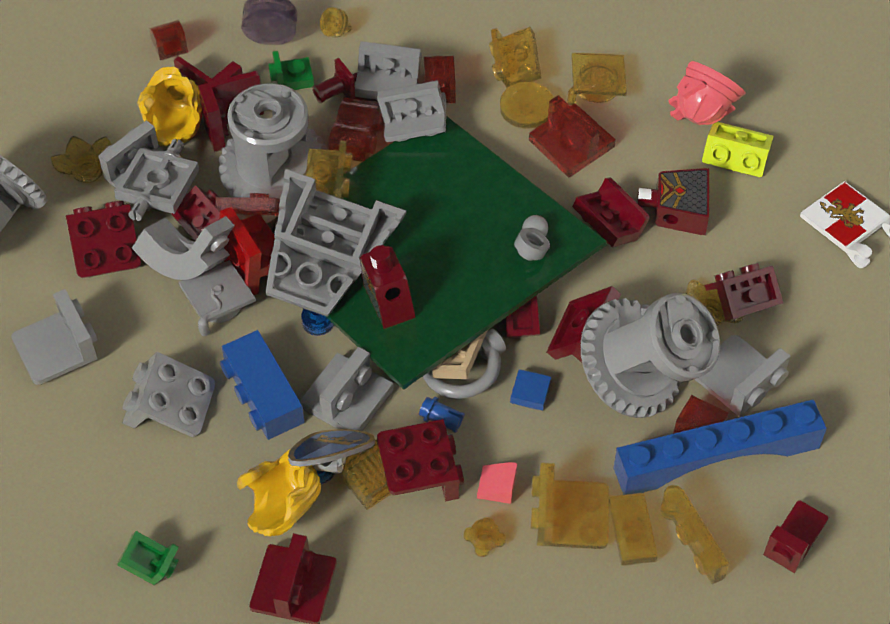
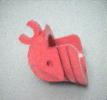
(704, 95)

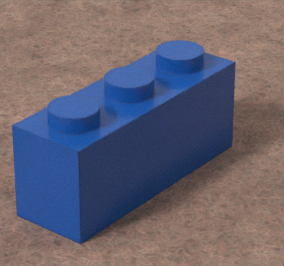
(261, 385)

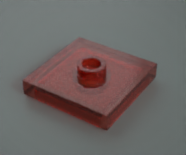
(251, 205)

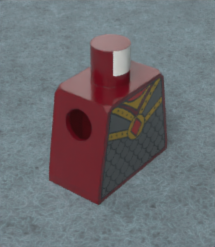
(679, 200)
(379, 274)

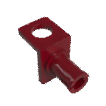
(341, 83)

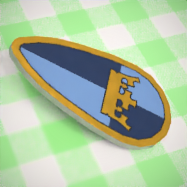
(329, 446)

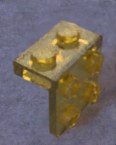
(569, 511)

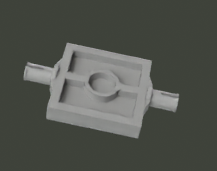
(156, 180)

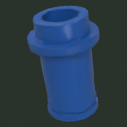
(434, 410)

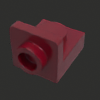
(523, 321)

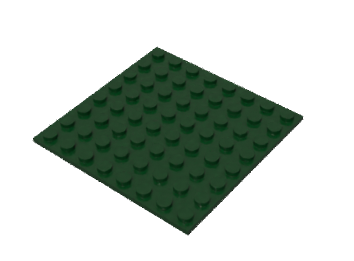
(453, 248)

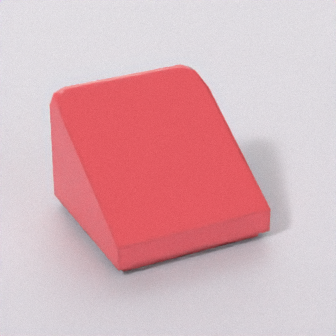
(497, 482)

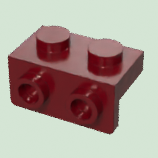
(612, 213)

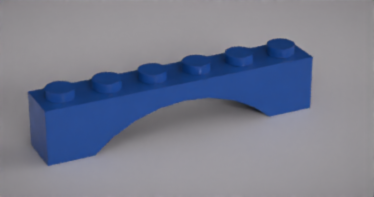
(662, 459)

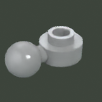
(531, 240)

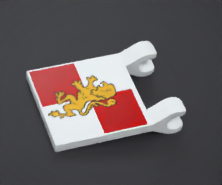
(847, 220)

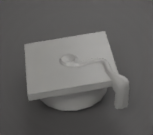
(217, 295)

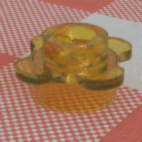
(484, 527)

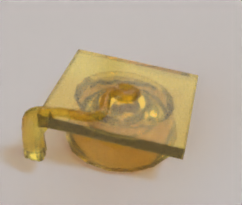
(597, 77)

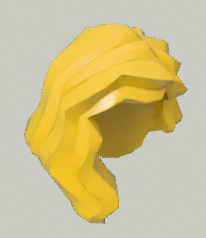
(171, 106)
(280, 494)

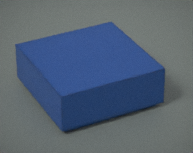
(530, 389)

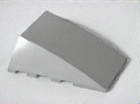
(321, 243)

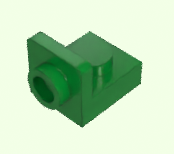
(291, 73)

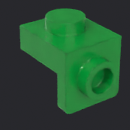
(148, 558)

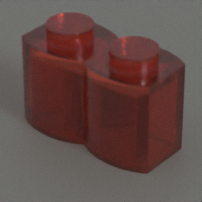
(357, 124)

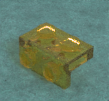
(515, 57)
(329, 170)

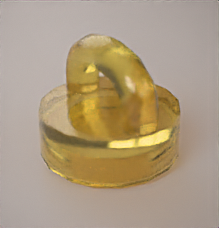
(334, 22)

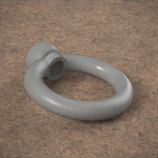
(490, 349)

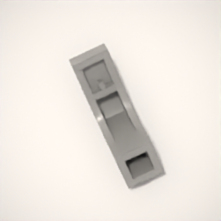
(178, 257)

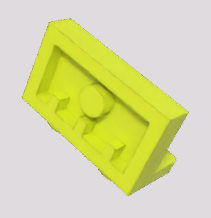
(737, 149)

